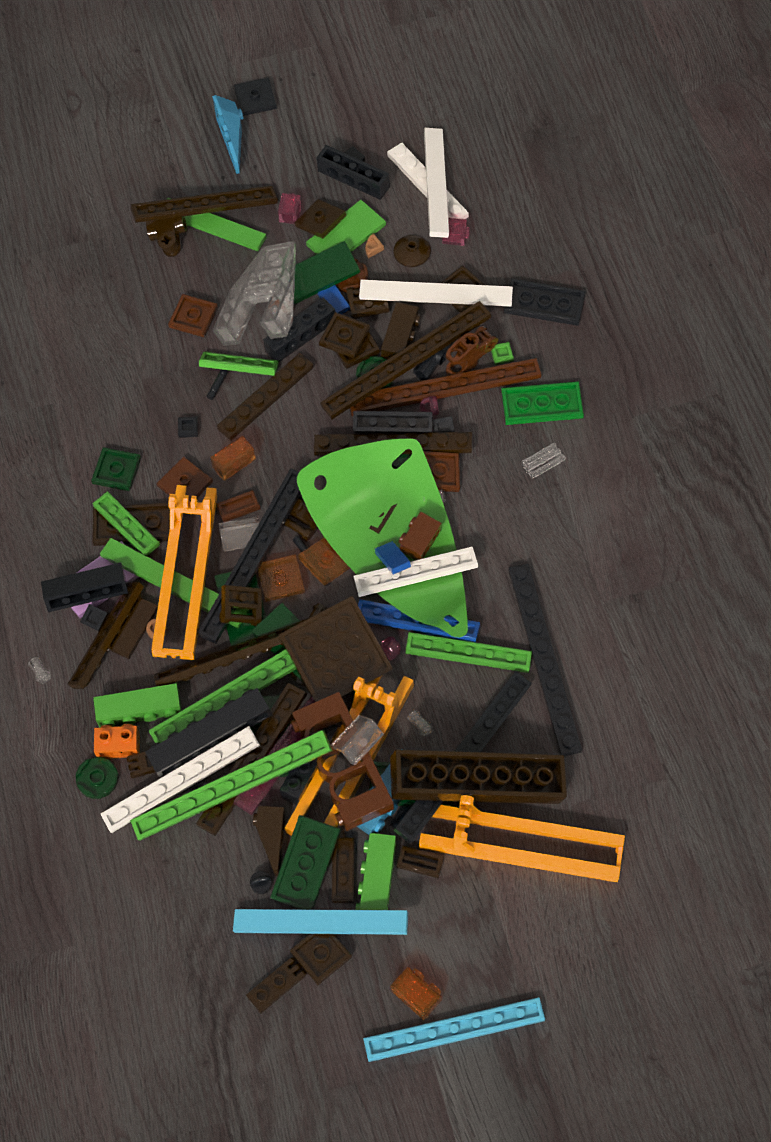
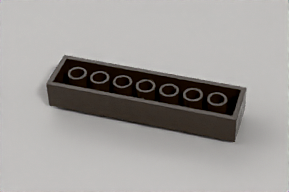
(479, 775)

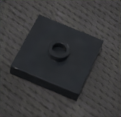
(255, 96)

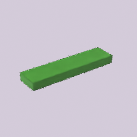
(238, 363)
(126, 524)

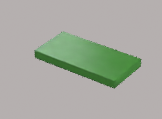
(353, 229)

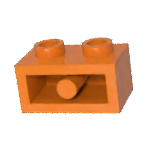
(116, 741)

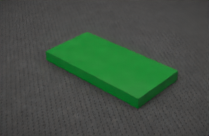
(542, 403)

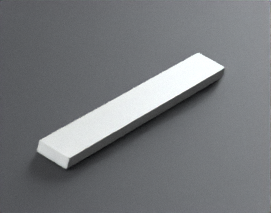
(436, 183)
(435, 292)
(180, 779)

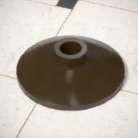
(412, 256)

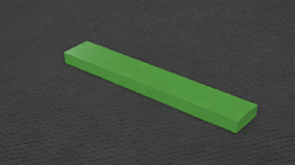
(227, 230)
(468, 652)

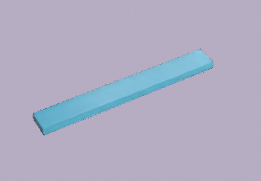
(321, 921)
(454, 1029)

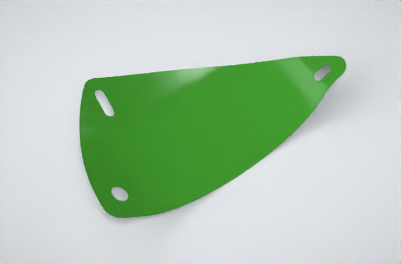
(357, 493)

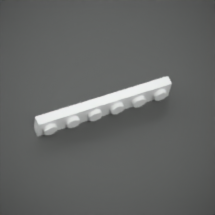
(417, 174)
(419, 571)

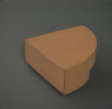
(373, 246)

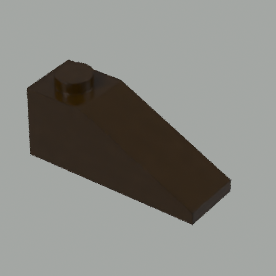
(270, 828)

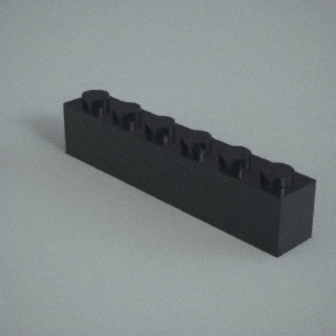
(208, 732)

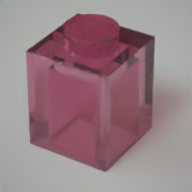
(289, 208)
(457, 232)

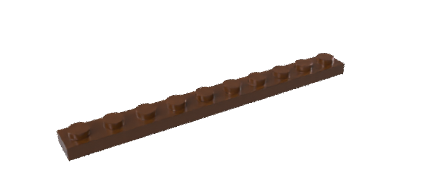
(450, 385)

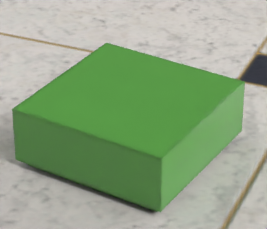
(502, 353)

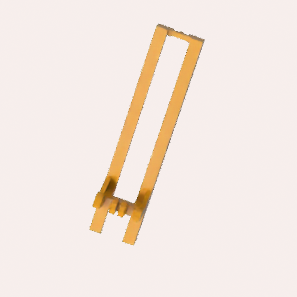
(179, 504)
(393, 704)
(469, 814)

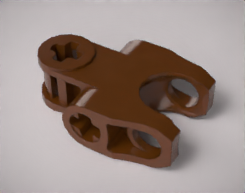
(470, 350)

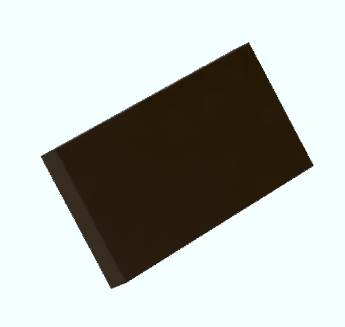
(152, 516)

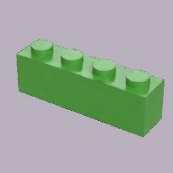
(137, 705)
(377, 872)

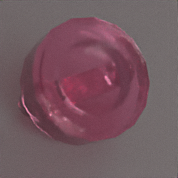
(433, 405)
(391, 647)

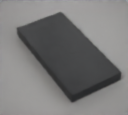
(546, 302)

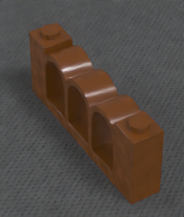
(364, 806)

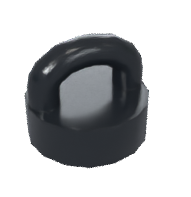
(260, 882)

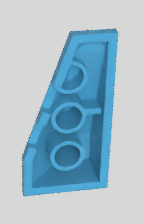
(230, 125)

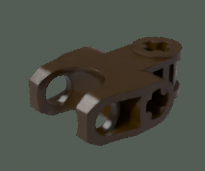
(167, 233)

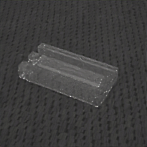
(556, 451)

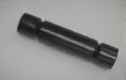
(217, 383)

